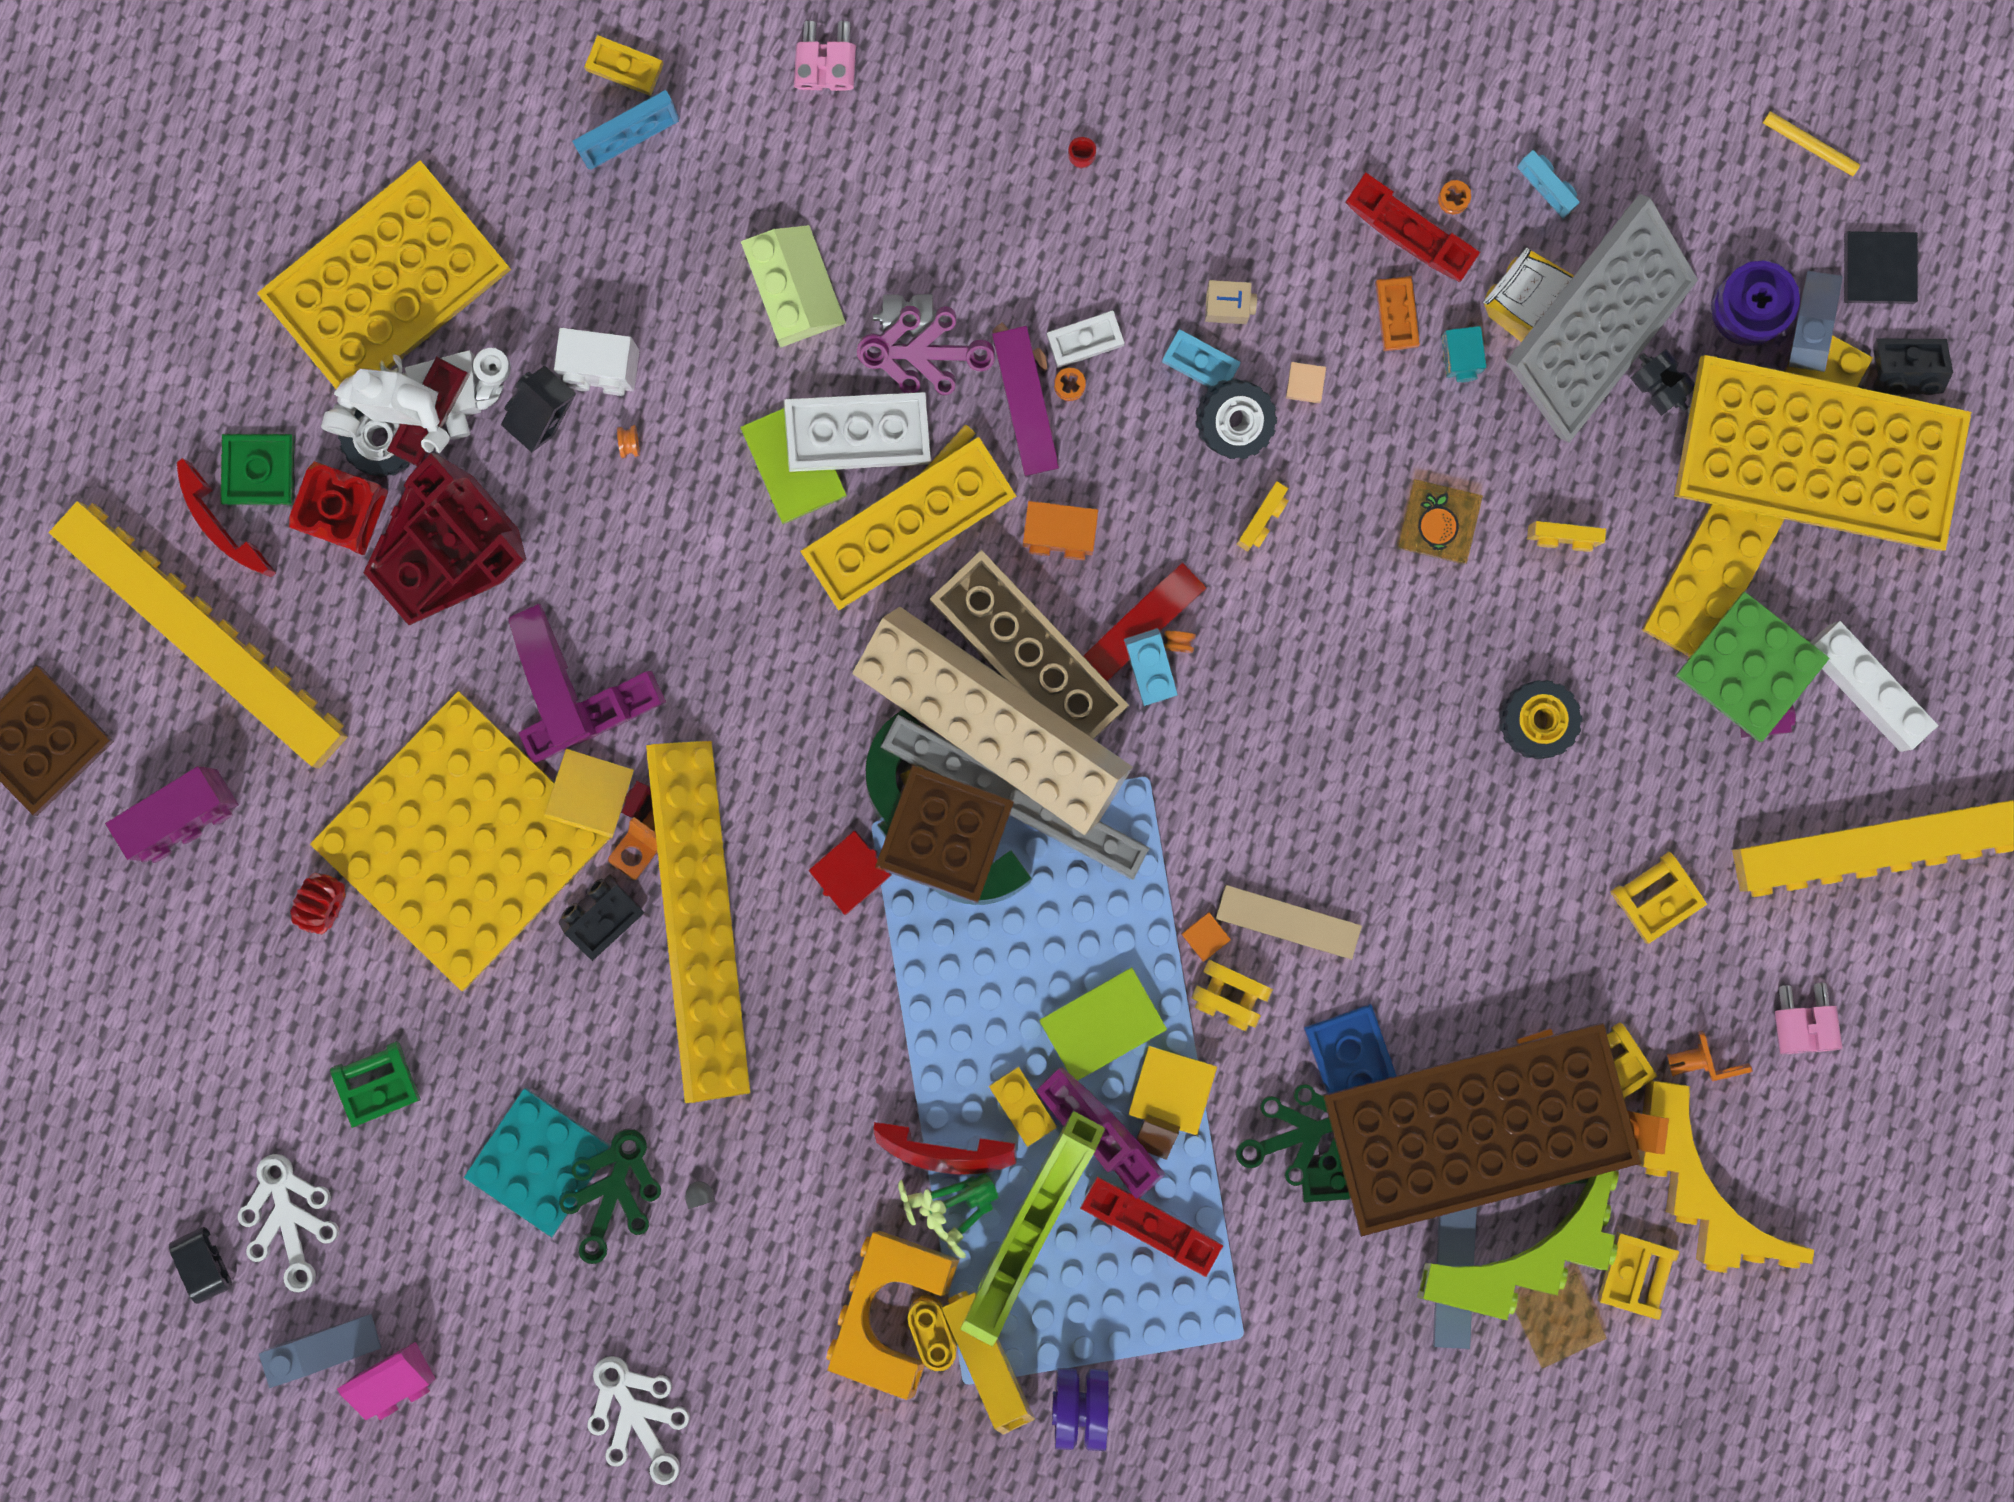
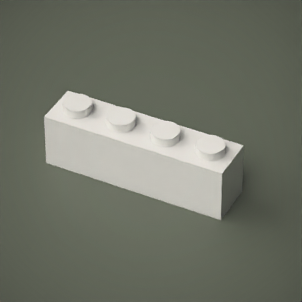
(1873, 688)

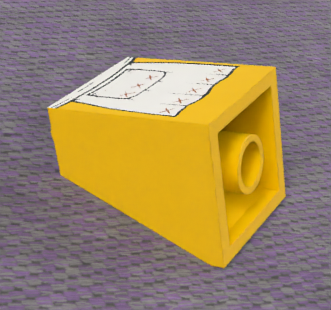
(1525, 293)

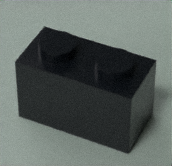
(537, 408)

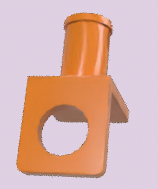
(639, 836)
(1701, 1059)

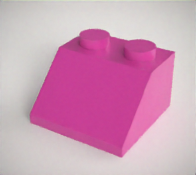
(389, 1382)

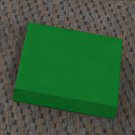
(257, 469)

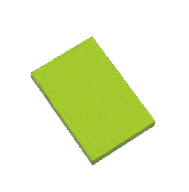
(791, 492)
(1103, 1024)

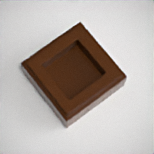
(1157, 1136)

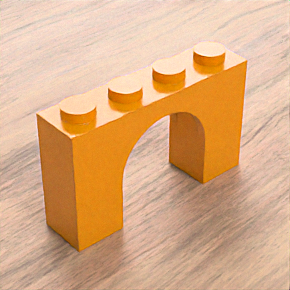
(857, 1350)

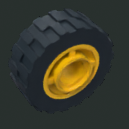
(1561, 714)

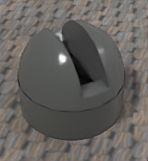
(699, 1194)

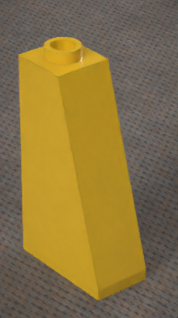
(989, 1371)

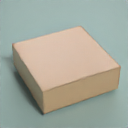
(1305, 382)

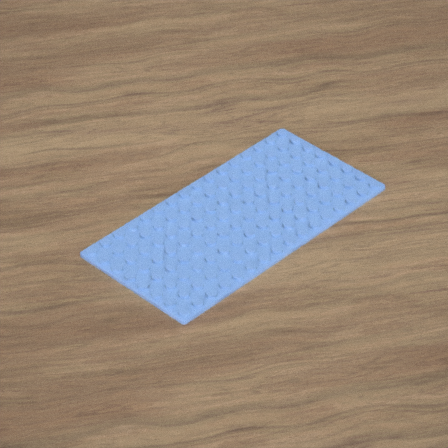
(971, 1014)

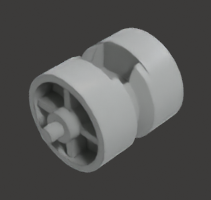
(893, 305)

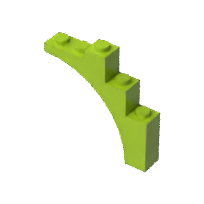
(1031, 1227)
(1491, 1286)

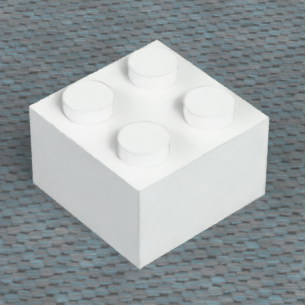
(596, 361)

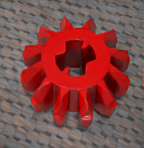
(318, 903)

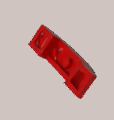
(1410, 230)
(193, 490)
(1152, 612)
(989, 1157)
(1151, 1226)

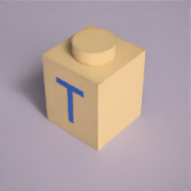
(1229, 302)

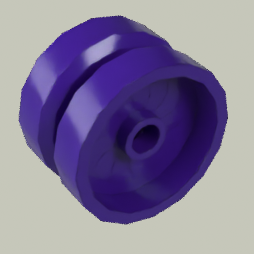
(1773, 304)
(1081, 1409)

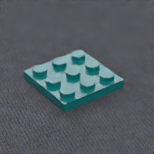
(531, 1161)

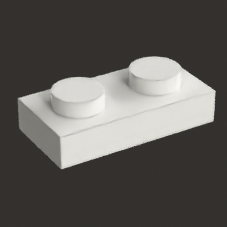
(1085, 339)

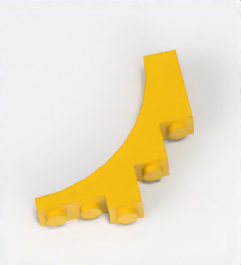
(1693, 1196)

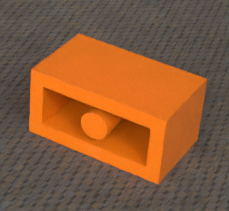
(1060, 529)

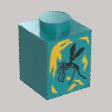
(1463, 353)

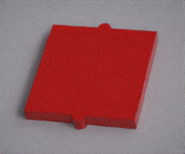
(849, 873)

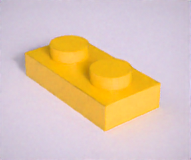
(624, 65)
(1272, 505)
(1551, 534)
(1023, 1106)

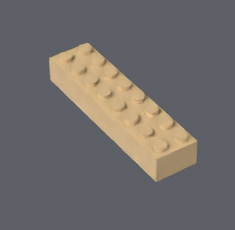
(991, 720)

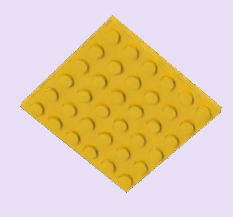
(457, 842)

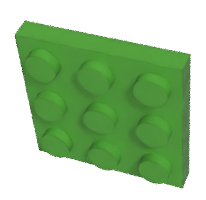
(1752, 667)

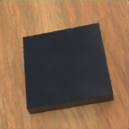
(1881, 267)

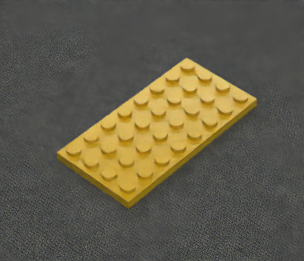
(1822, 453)

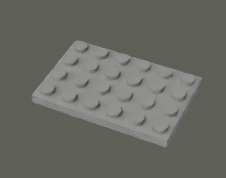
(1603, 318)

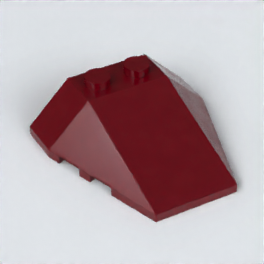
(443, 543)

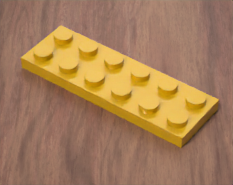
(908, 523)

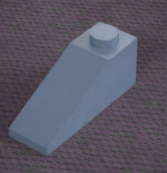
(1816, 321)
(319, 1350)

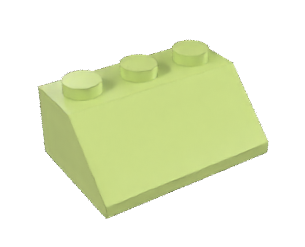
(793, 283)

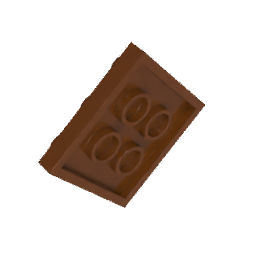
(44, 740)
(944, 834)

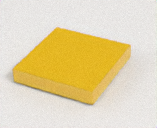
(589, 793)
(1173, 1089)

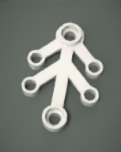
(286, 1216)
(634, 1414)

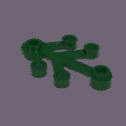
(1307, 1131)
(612, 1188)

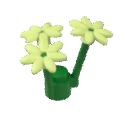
(975, 1192)

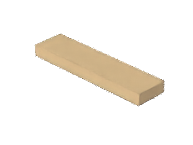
(1288, 922)

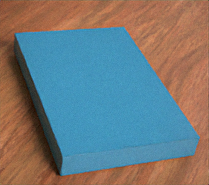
(626, 130)

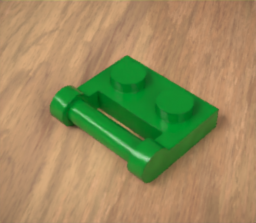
(380, 1095)

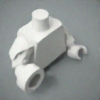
(488, 365)
(385, 398)

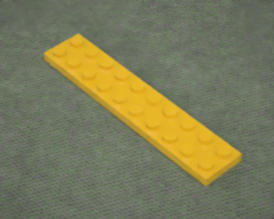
(1730, 543)
(698, 920)

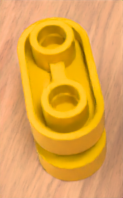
(1239, 1014)
(932, 1333)

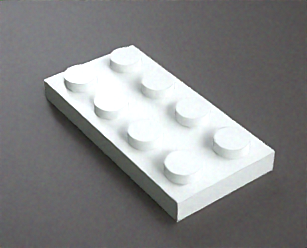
(857, 431)

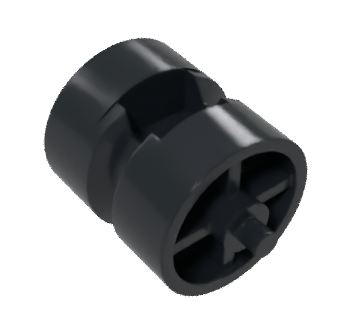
(1663, 382)

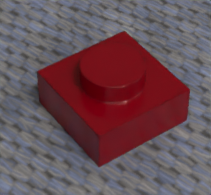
(638, 801)

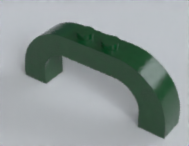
(1006, 874)

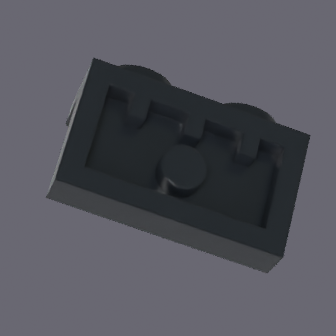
(1912, 366)
(599, 917)

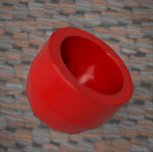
(1082, 147)

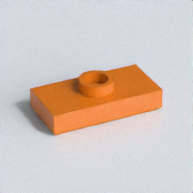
(1397, 313)
(1649, 1131)

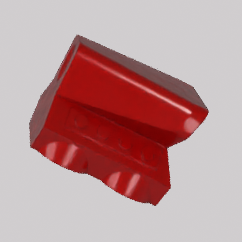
(337, 507)

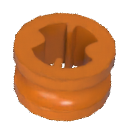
(1459, 187)
(1058, 385)
(628, 441)
(1179, 641)

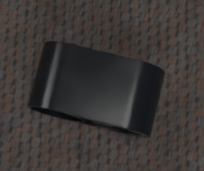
(200, 1265)

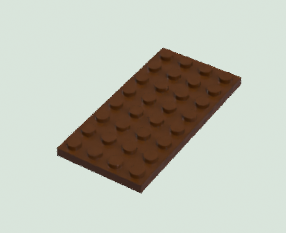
(1481, 1129)

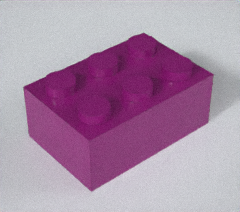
(172, 815)

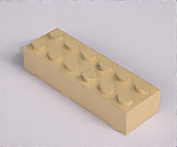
(1026, 646)

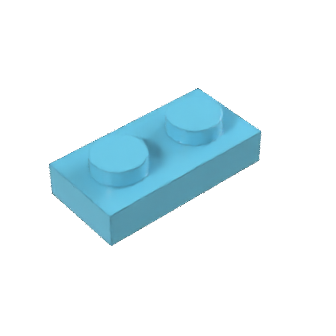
(1541, 175)
(1199, 360)
(1150, 667)

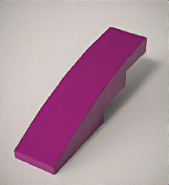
(1025, 401)
(547, 675)
(600, 714)
(1117, 1147)

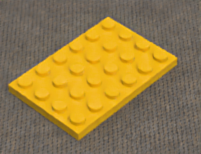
(384, 278)

